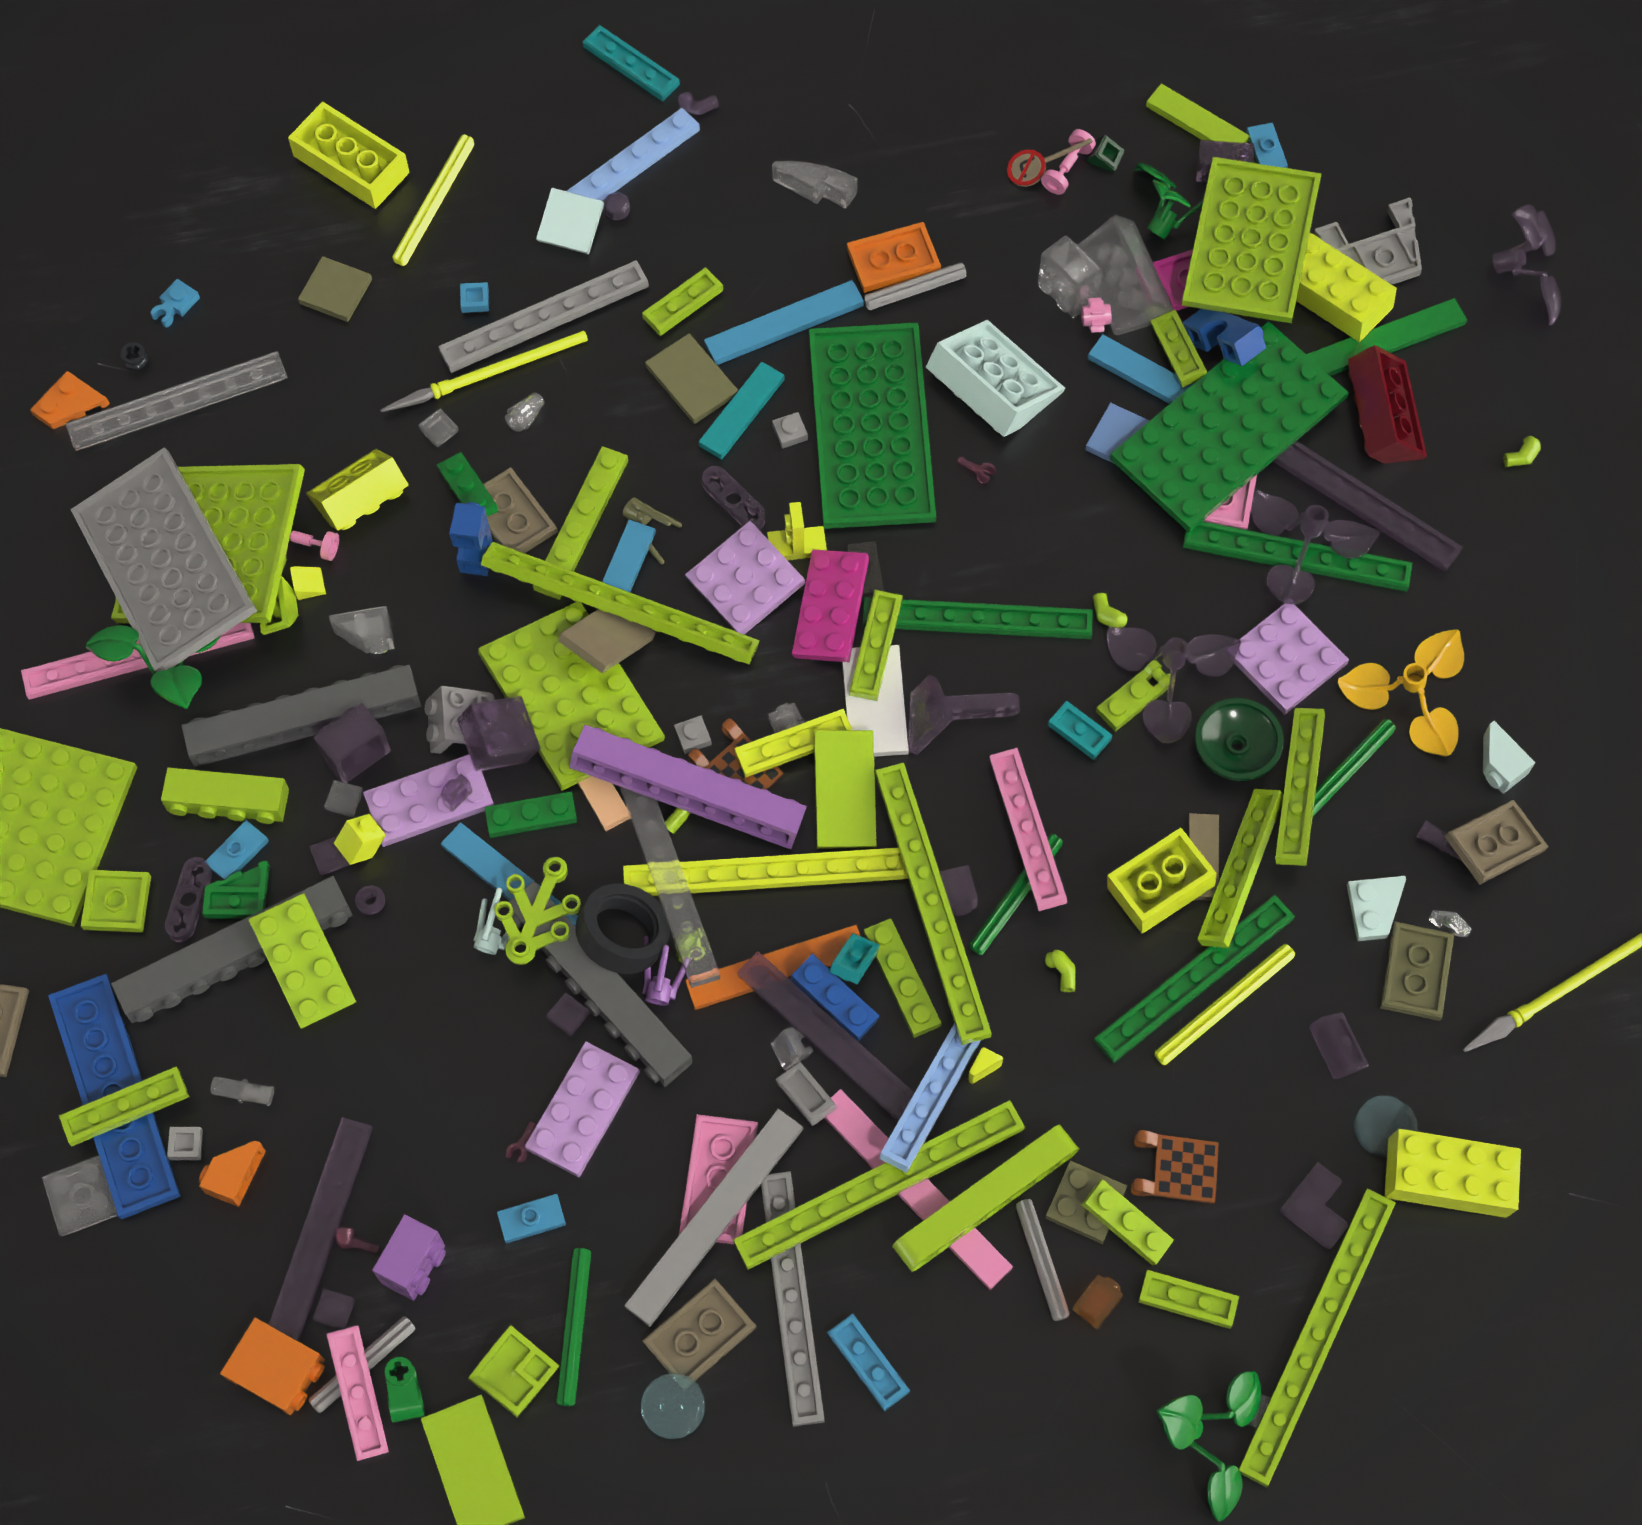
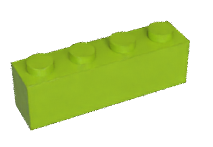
(225, 795)

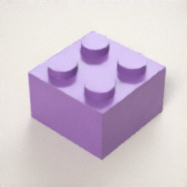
(410, 1258)

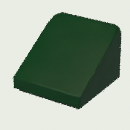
(1105, 154)

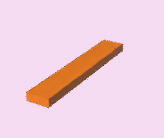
(785, 960)

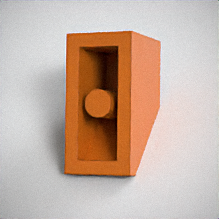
(232, 1173)

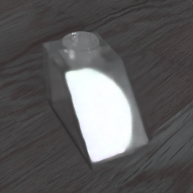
(365, 629)

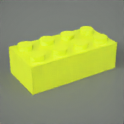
(349, 155)
(1343, 290)
(1453, 1173)

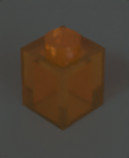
(1098, 1300)

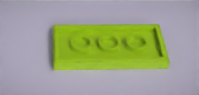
(845, 789)
(472, 1465)

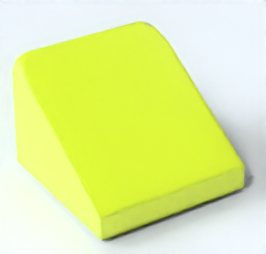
(307, 582)
(984, 1064)

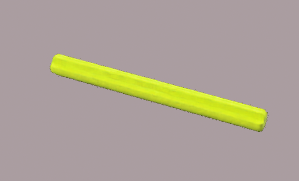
(433, 200)
(1224, 1004)

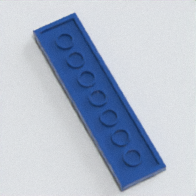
(104, 1064)

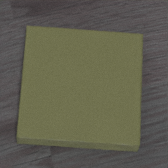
(335, 289)

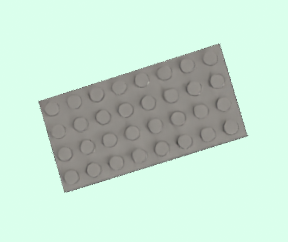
(163, 561)

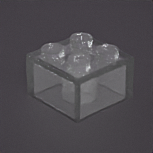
(1069, 276)

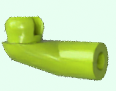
(676, 819)

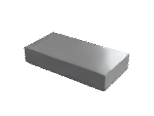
(806, 1093)

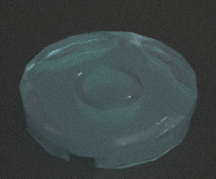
(1379, 1120)
(673, 1406)

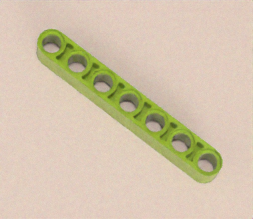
(985, 1198)

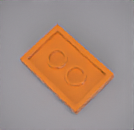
(893, 257)

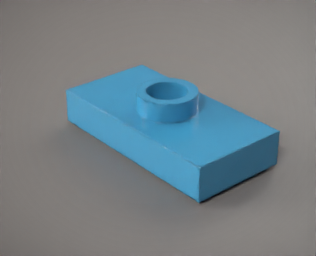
(1266, 145)
(237, 850)
(531, 1218)

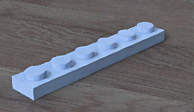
(637, 156)
(928, 1101)

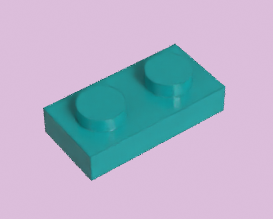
(1080, 730)
(854, 958)

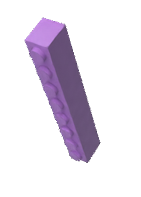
(687, 786)

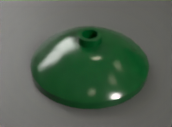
(1244, 724)

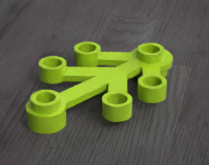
(536, 914)

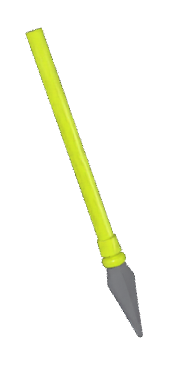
(447, 386)
(1505, 1024)

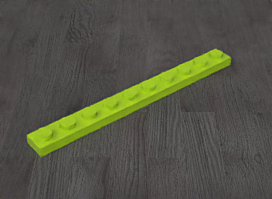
(620, 603)
(933, 904)
(877, 1185)
(1316, 1338)

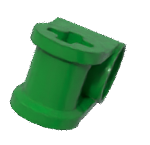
(405, 1395)

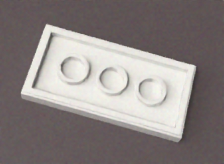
(883, 716)

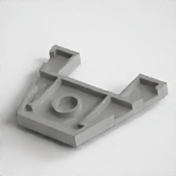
(1389, 254)

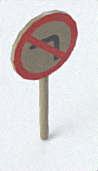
(1029, 165)

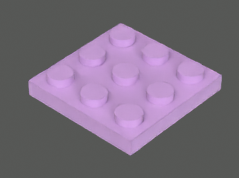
(745, 578)
(1288, 657)

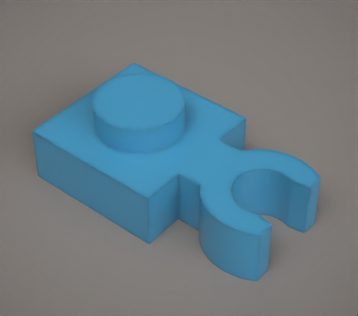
(174, 300)

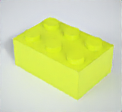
(1161, 880)

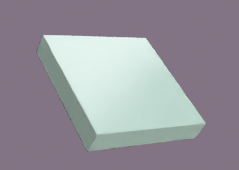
(570, 221)

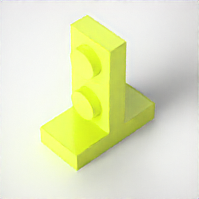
(795, 540)

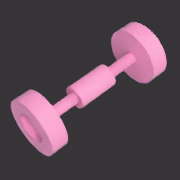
(1056, 181)
(328, 545)

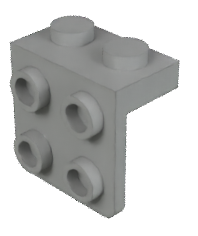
(443, 710)

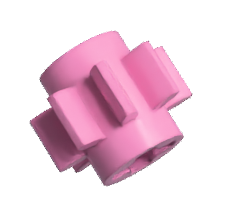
(1096, 315)

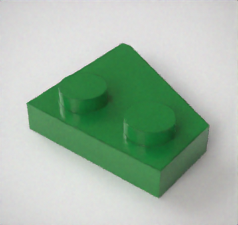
(237, 895)

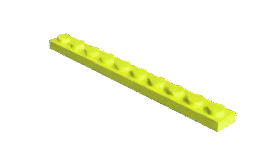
(780, 871)

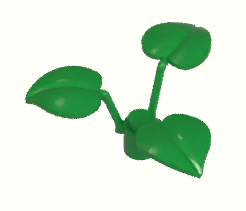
(1165, 218)
(174, 685)
(1184, 1424)

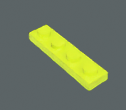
(787, 744)

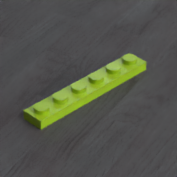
(586, 512)
(1300, 787)
(1241, 868)

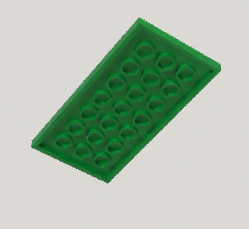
(871, 426)
(1228, 428)

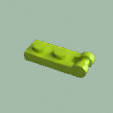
(1134, 696)

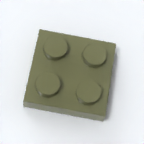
(1072, 1191)

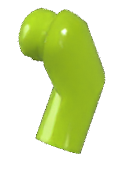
(1526, 454)
(1106, 614)
(1060, 961)

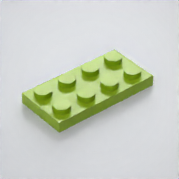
(302, 960)

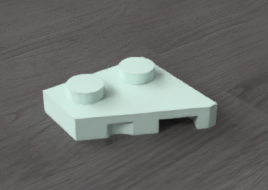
(1374, 905)

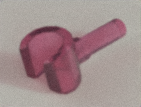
(988, 467)
(521, 1143)
(346, 1240)

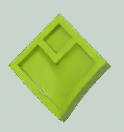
(513, 1371)

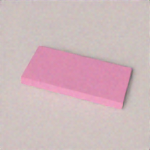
(714, 1152)

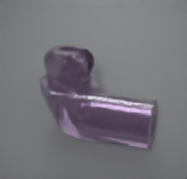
(697, 107)

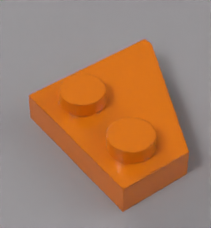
(67, 401)

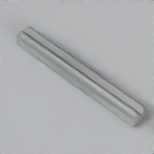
(915, 286)
(1042, 1259)
(374, 1354)

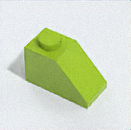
(284, 611)

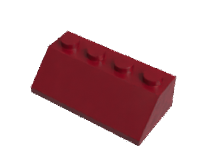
(1386, 406)

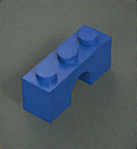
(1237, 337)
(472, 535)
(834, 997)

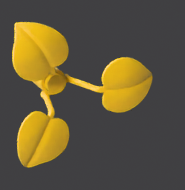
(1440, 654)

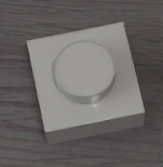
(790, 430)
(692, 734)
(185, 1143)

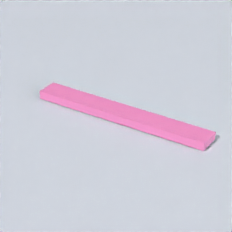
(89, 668)
(922, 1198)

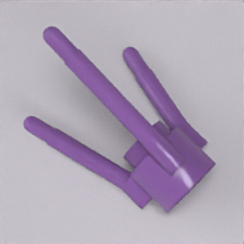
(659, 989)

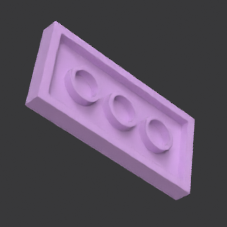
(415, 802)
(582, 1109)

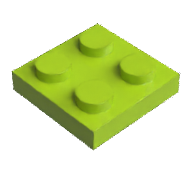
(116, 901)

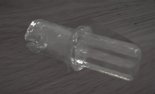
(242, 1090)

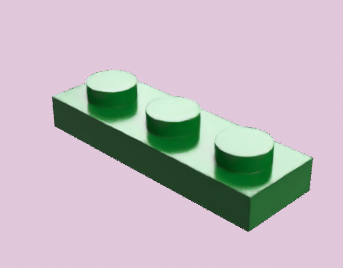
(466, 483)
(530, 814)

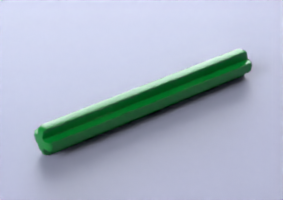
(1352, 763)
(1007, 905)
(573, 1327)

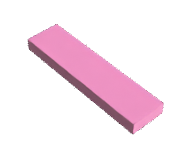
(357, 1393)

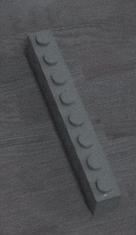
(298, 715)
(215, 958)
(611, 999)

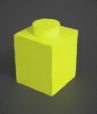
(359, 839)

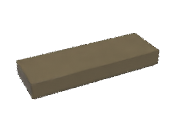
(1204, 833)

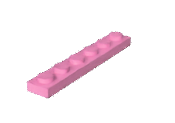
(1028, 829)

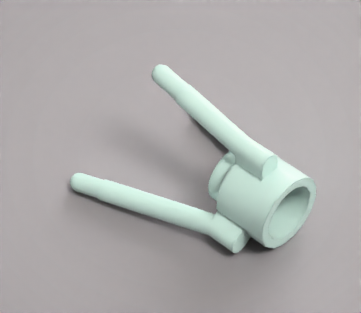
(488, 937)

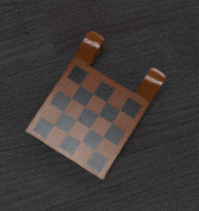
(727, 762)
(1182, 1168)

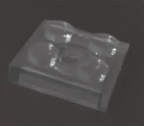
(79, 1196)

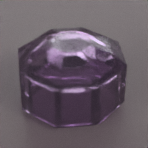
(616, 206)

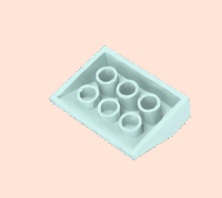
(993, 377)

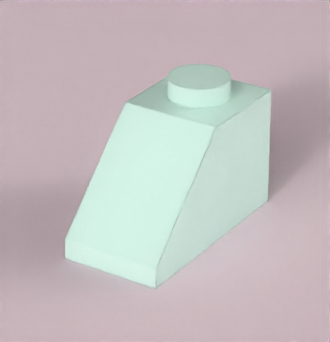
(1503, 759)

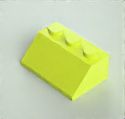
(358, 489)

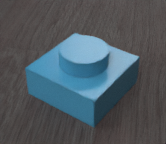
(474, 297)

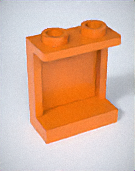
(273, 1366)

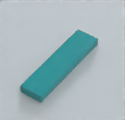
(631, 63)
(741, 410)

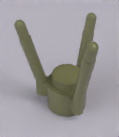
(642, 513)

